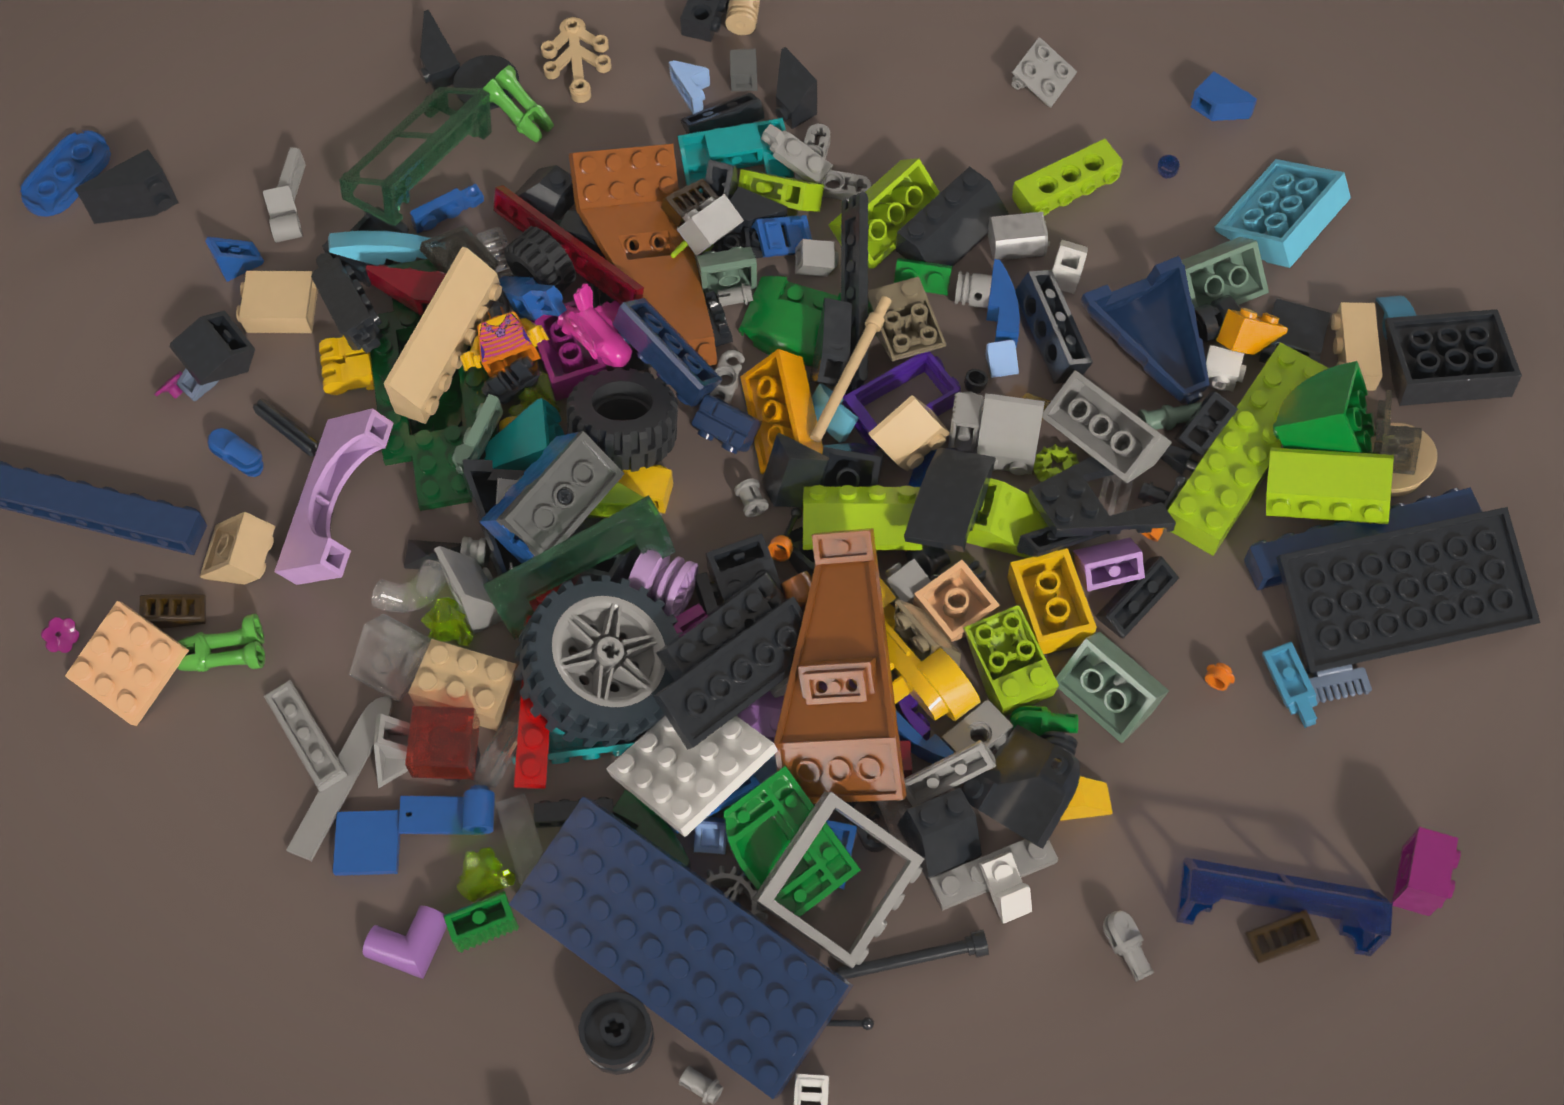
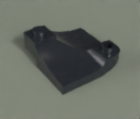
(1026, 786)

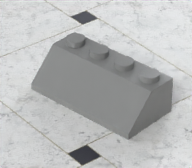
(1105, 428)

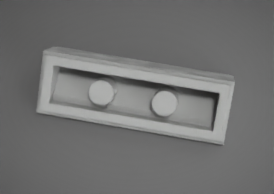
(949, 773)

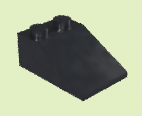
(128, 191)

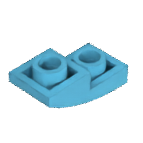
(843, 419)

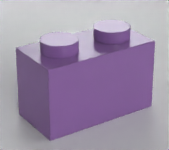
(1109, 564)

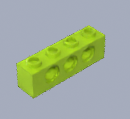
(1068, 179)

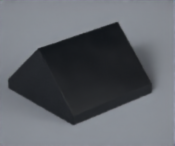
(792, 469)

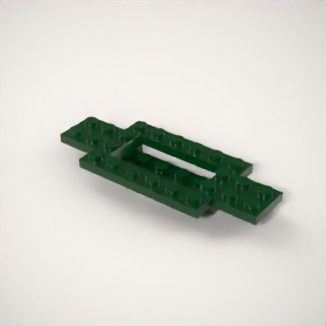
(431, 443)

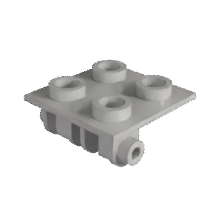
(1043, 72)

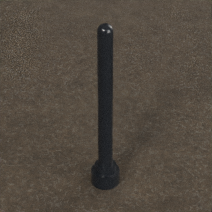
(973, 944)

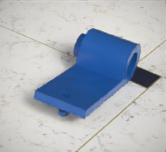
(449, 815)

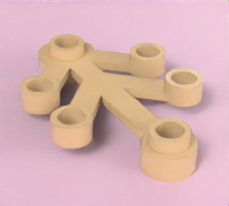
(573, 30)

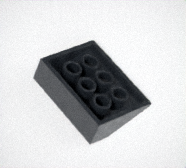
(1451, 357)

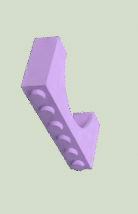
(308, 549)

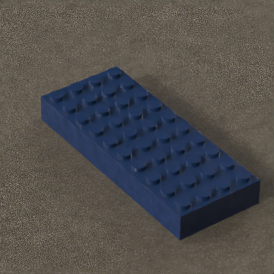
(681, 946)

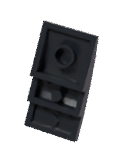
(949, 499)

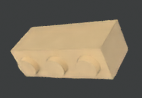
(1358, 339)

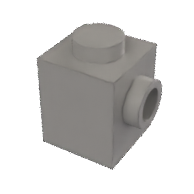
(815, 257)
(905, 580)

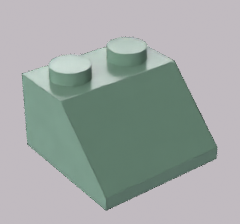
(727, 269)

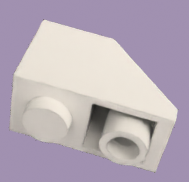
(1069, 265)

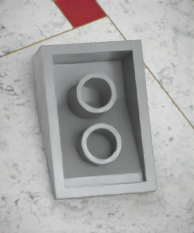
(1010, 432)
(466, 583)

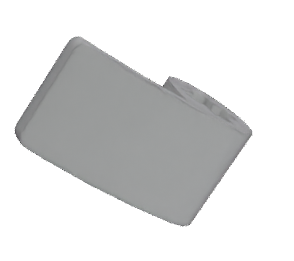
(283, 214)

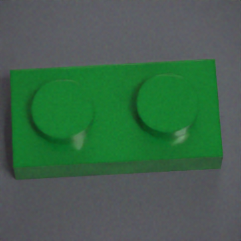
(934, 277)

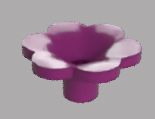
(171, 386)
(65, 635)

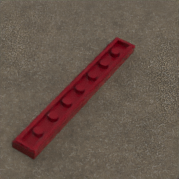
(584, 259)

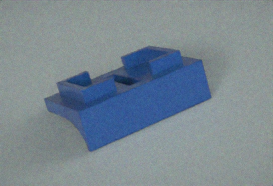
(772, 237)

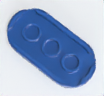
(71, 163)

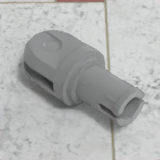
(1127, 941)

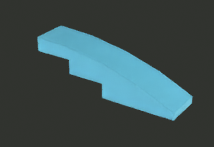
(376, 246)

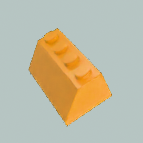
(780, 398)

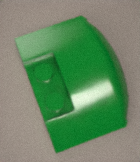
(784, 317)
(763, 827)

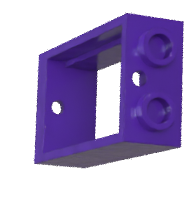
(896, 377)

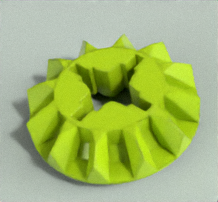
(1043, 461)

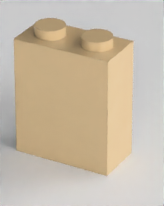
(277, 302)

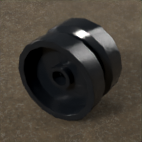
(616, 1013)

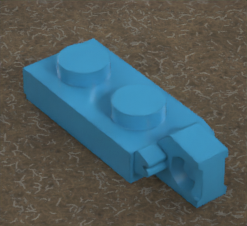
(1292, 682)

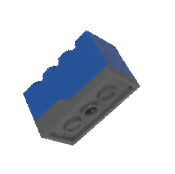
(552, 496)

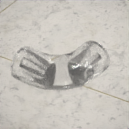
(413, 594)

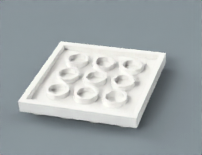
(690, 783)

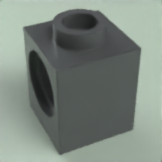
(743, 70)

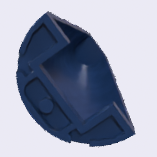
(1156, 327)

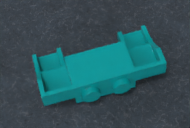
(731, 145)

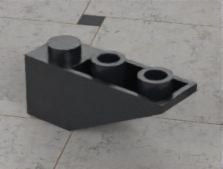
(832, 342)

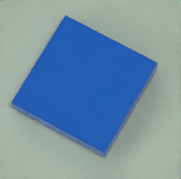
(366, 843)

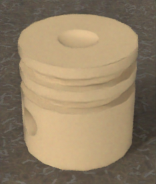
(742, 16)

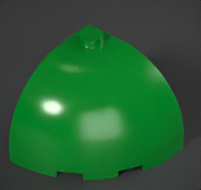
(1327, 413)

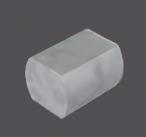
(1018, 236)

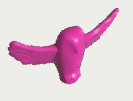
(595, 328)

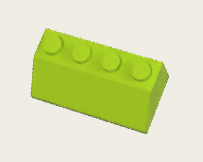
(891, 205)
(1329, 485)
(853, 508)

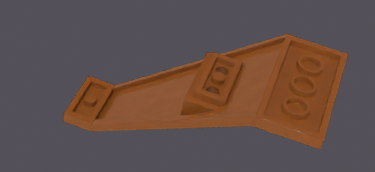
(621, 202)
(842, 735)

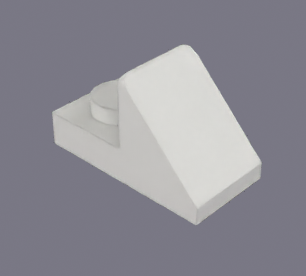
(1006, 888)

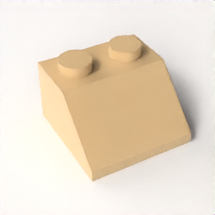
(910, 433)
(238, 550)

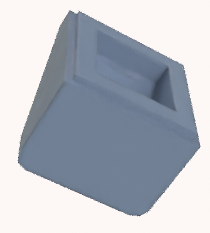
(191, 387)

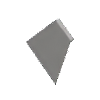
(390, 748)

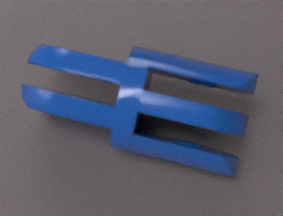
(236, 451)

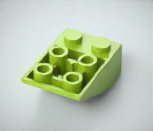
(1004, 518)
(1010, 661)

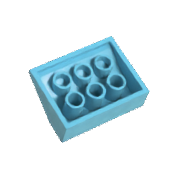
(1286, 209)

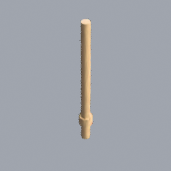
(873, 324)

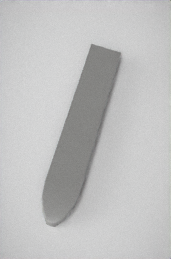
(328, 802)

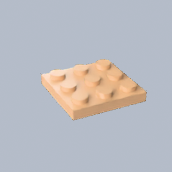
(126, 663)

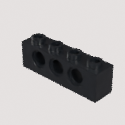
(1052, 325)

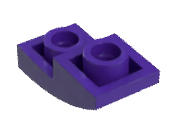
(907, 709)

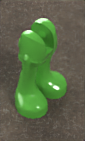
(507, 80)
(202, 644)

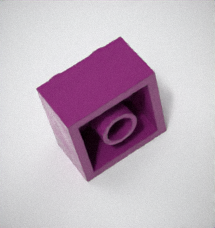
(1426, 871)

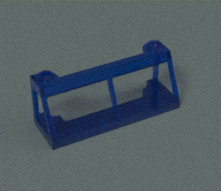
(1359, 909)

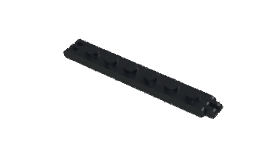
(855, 273)

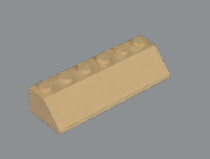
(442, 336)

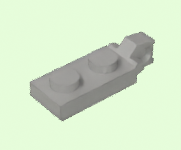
(796, 155)

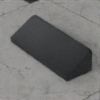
(734, 112)
(1044, 542)
(1137, 597)

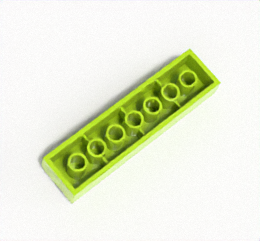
(1239, 454)

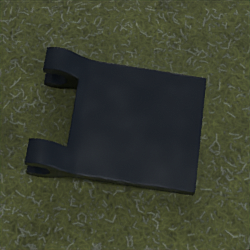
(1305, 329)

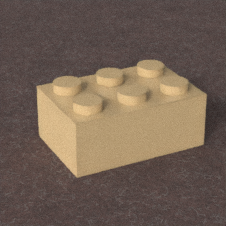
(465, 679)

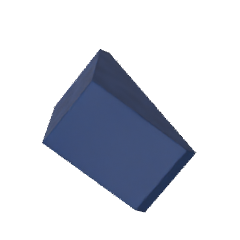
(234, 256)

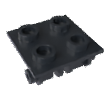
(520, 375)

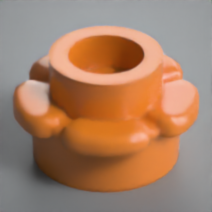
(1219, 676)

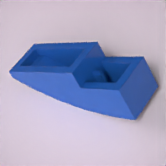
(1003, 305)

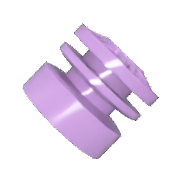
(665, 580)

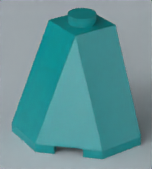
(525, 437)

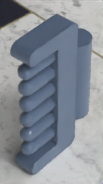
(1340, 676)

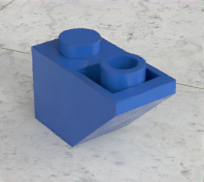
(1222, 100)

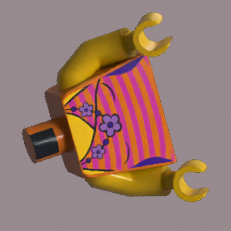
(503, 341)

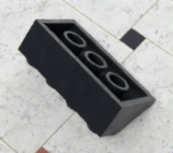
(951, 221)

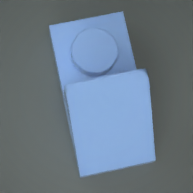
(689, 82)

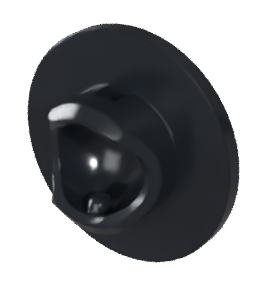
(478, 73)

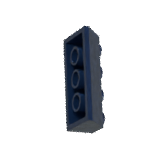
(665, 351)

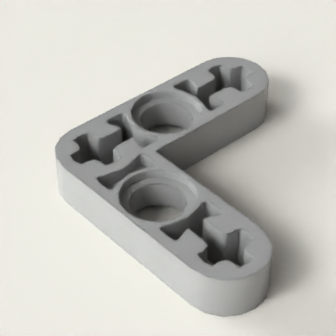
(853, 180)

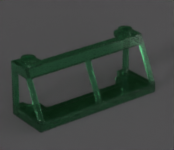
(470, 119)
(633, 525)

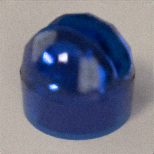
(1169, 162)

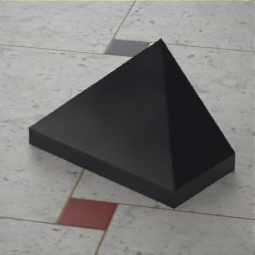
(721, 178)
(419, 551)

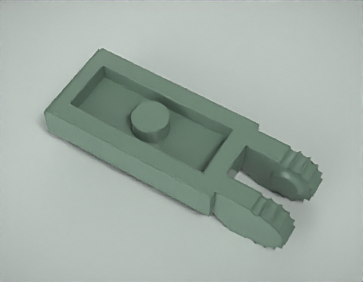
(479, 434)

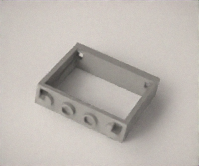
(795, 851)

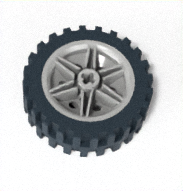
(601, 660)

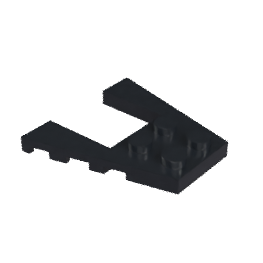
(1074, 509)

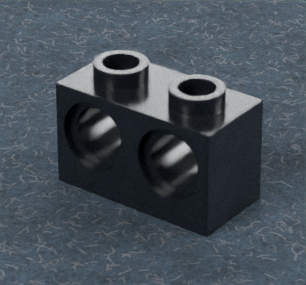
(702, 18)

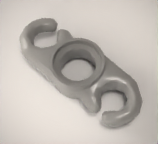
(724, 368)

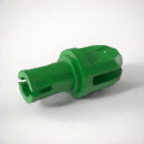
(1040, 720)

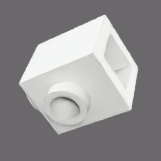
(1224, 368)

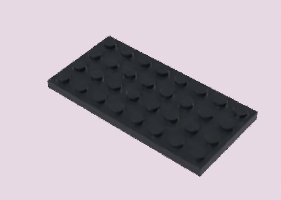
(1407, 590)

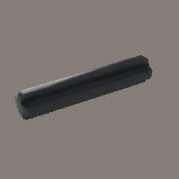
(286, 427)

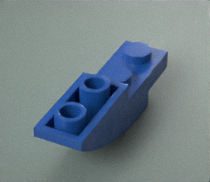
(532, 299)

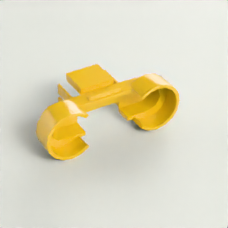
(934, 682)

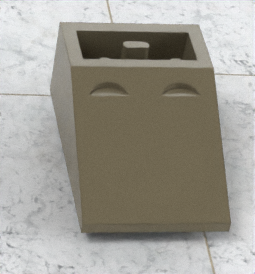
(909, 321)
(921, 632)

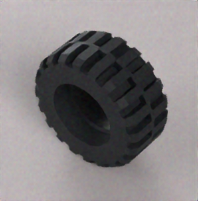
(630, 396)

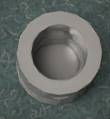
(973, 289)

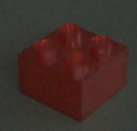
(442, 742)

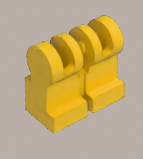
(344, 367)

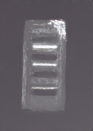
(495, 240)

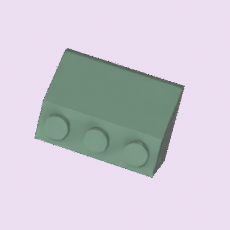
(1226, 270)
(1110, 686)

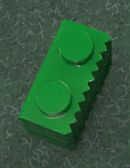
(481, 922)

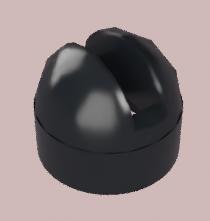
(975, 381)

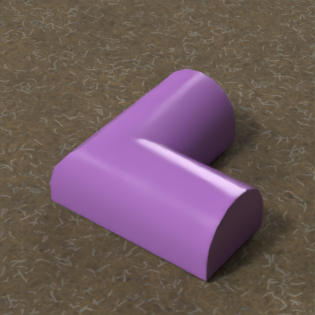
(409, 952)

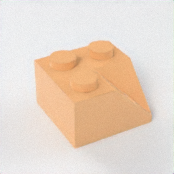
(956, 600)

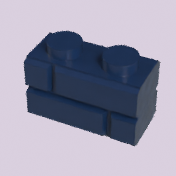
(726, 424)

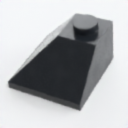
(795, 91)
(549, 191)
(852, 465)

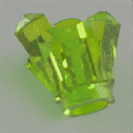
(531, 394)
(447, 622)
(483, 875)

